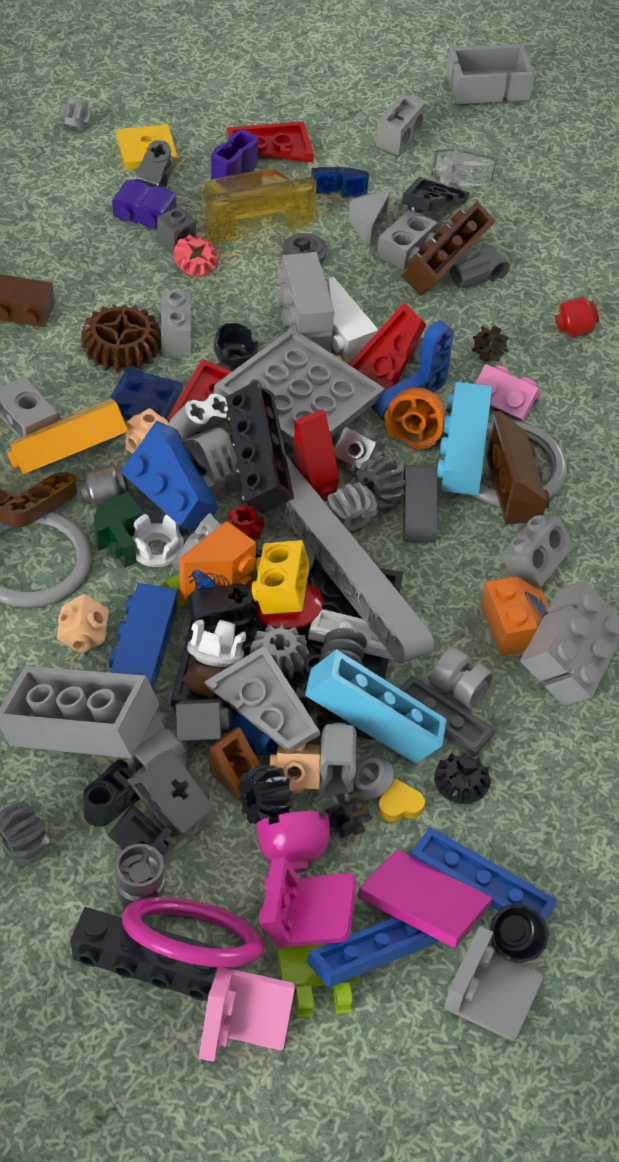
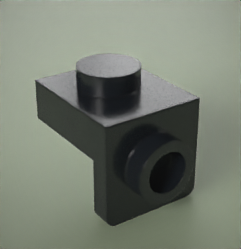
(138, 829)

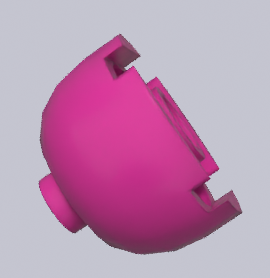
(296, 836)

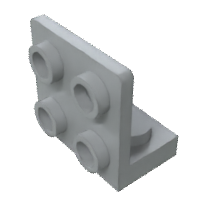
(492, 989)

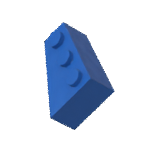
(169, 478)

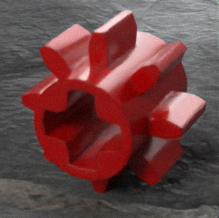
(246, 521)

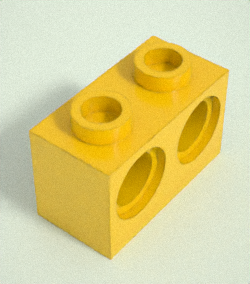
(281, 577)

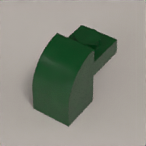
(115, 527)

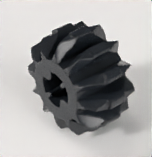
(265, 794)

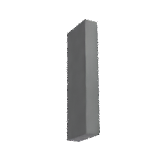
(461, 726)

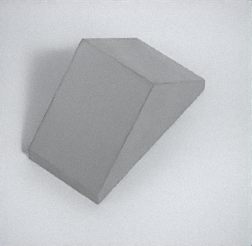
(368, 214)

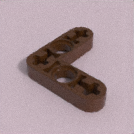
(38, 500)

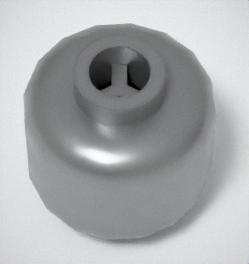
(103, 485)

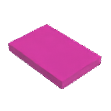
(425, 898)

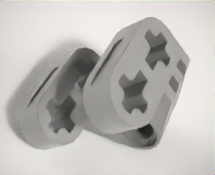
(216, 454)

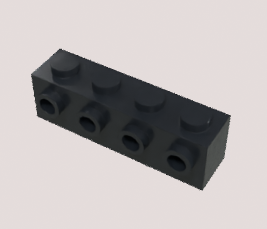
(259, 447)
(105, 944)

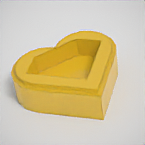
(400, 802)

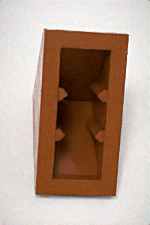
(230, 759)

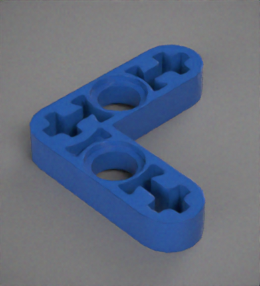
(432, 369)

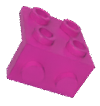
(306, 908)

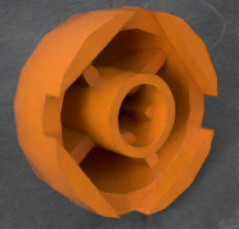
(417, 413)

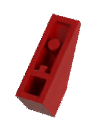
(315, 454)

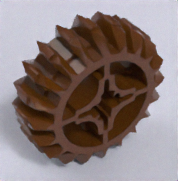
(121, 337)

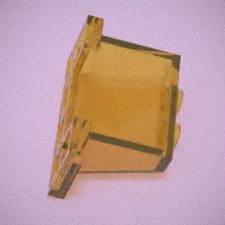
(256, 195)

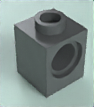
(174, 226)

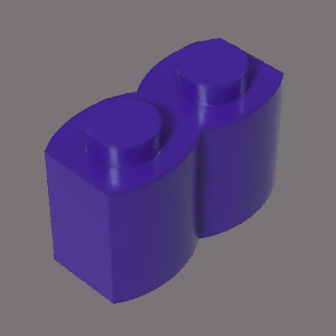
(235, 156)
(142, 203)

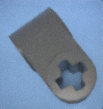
(156, 165)

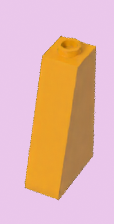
(67, 436)

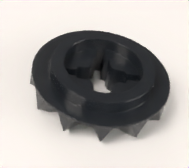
(456, 789)

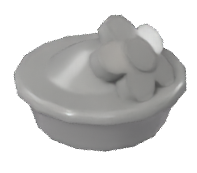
(373, 778)

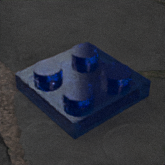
(142, 391)

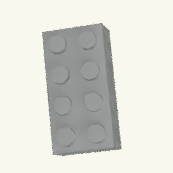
(78, 711)

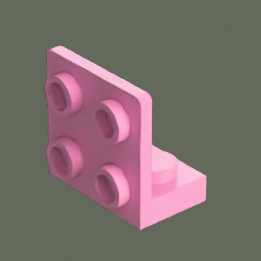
(246, 1010)

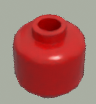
(577, 317)

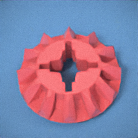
(197, 266)

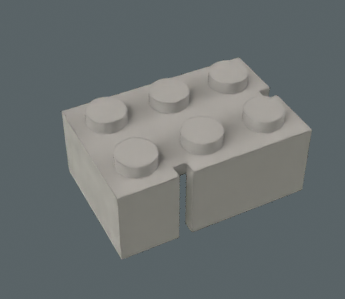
(489, 73)
(305, 298)
(574, 639)

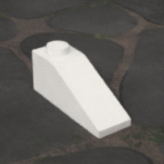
(350, 324)

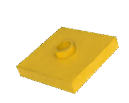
(134, 143)

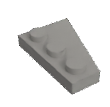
(266, 699)

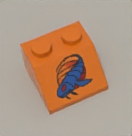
(218, 561)
(513, 612)

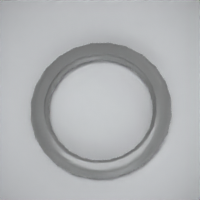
(557, 457)
(71, 583)

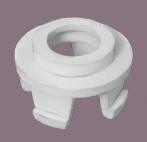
(147, 532)
(216, 648)

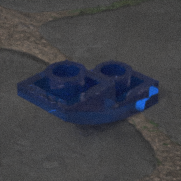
(348, 181)

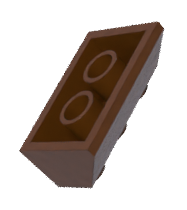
(515, 471)

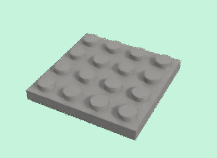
(304, 382)

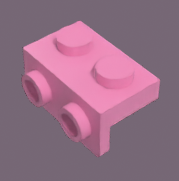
(509, 393)

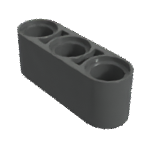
(420, 503)

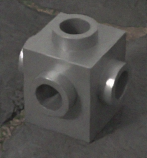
(357, 447)

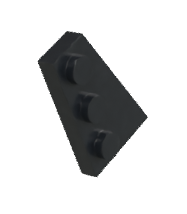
(431, 195)

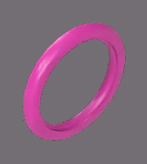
(189, 953)

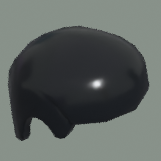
(234, 340)
(519, 933)

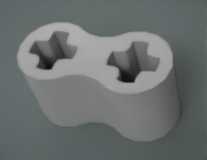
(200, 415)

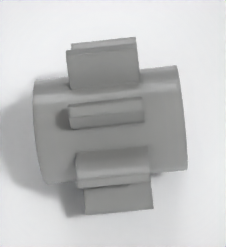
(76, 113)

